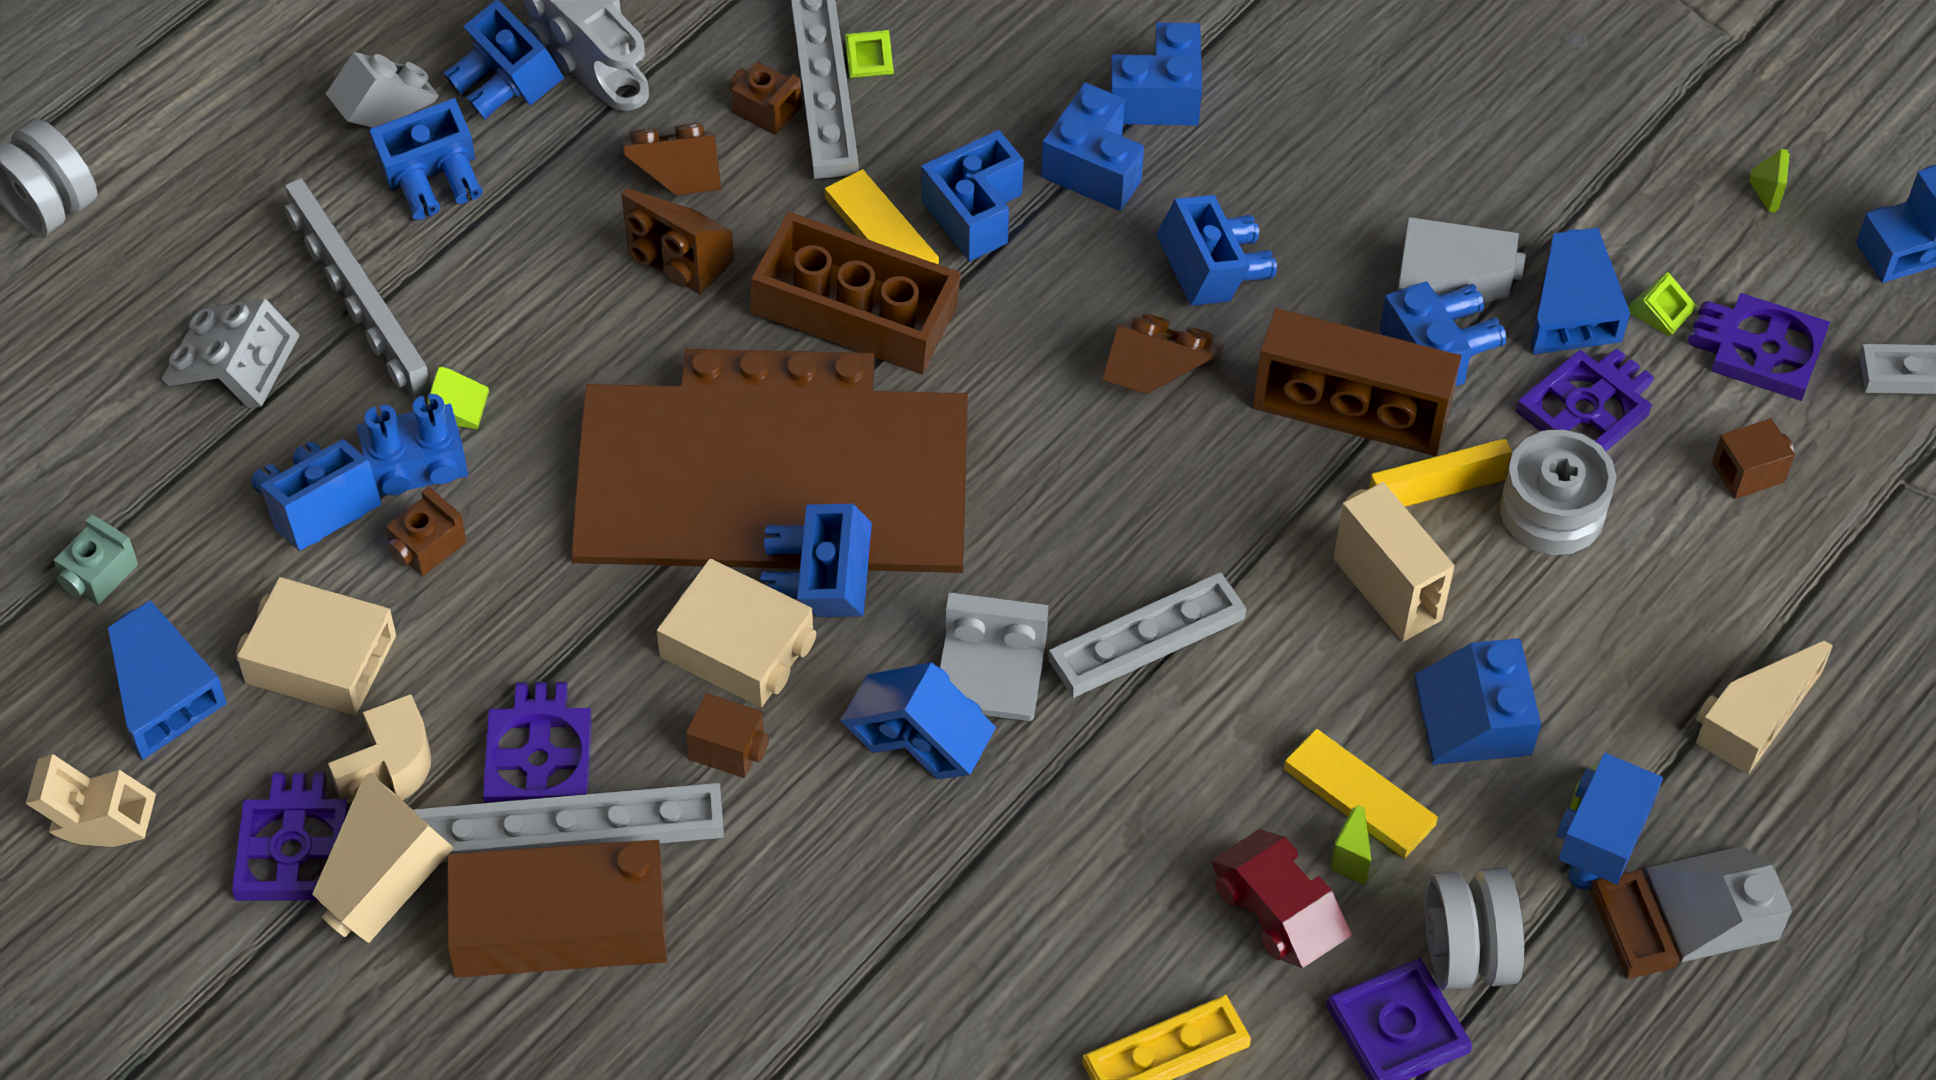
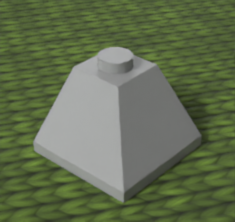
(1719, 902)

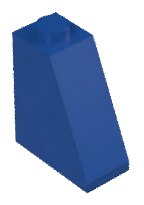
(1579, 296)
(160, 679)

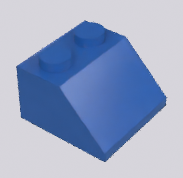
(1479, 703)

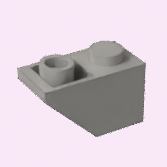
(379, 90)

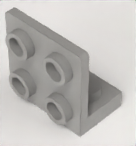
(239, 345)
(996, 652)

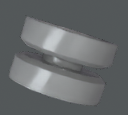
(43, 178)
(1557, 492)
(1474, 928)

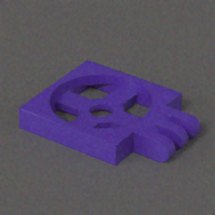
(1718, 333)
(1607, 382)
(539, 716)
(293, 807)

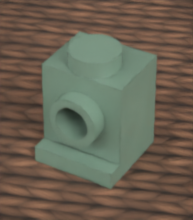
(95, 561)

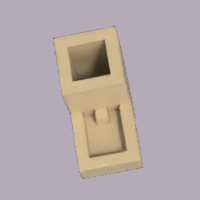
(398, 753)
(90, 810)

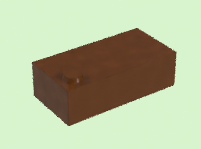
(855, 292)
(1356, 381)
(556, 908)

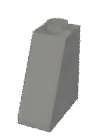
(1458, 256)

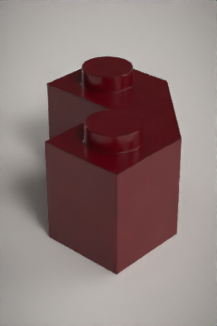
(1296, 913)

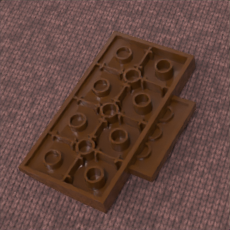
(752, 444)

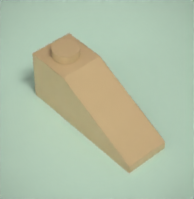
(1758, 706)

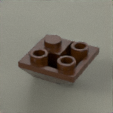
(679, 161)
(676, 240)
(1151, 354)

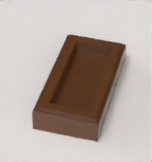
(1634, 925)

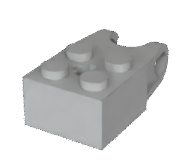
(592, 45)

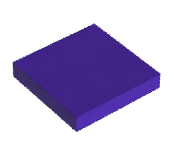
(1399, 1023)

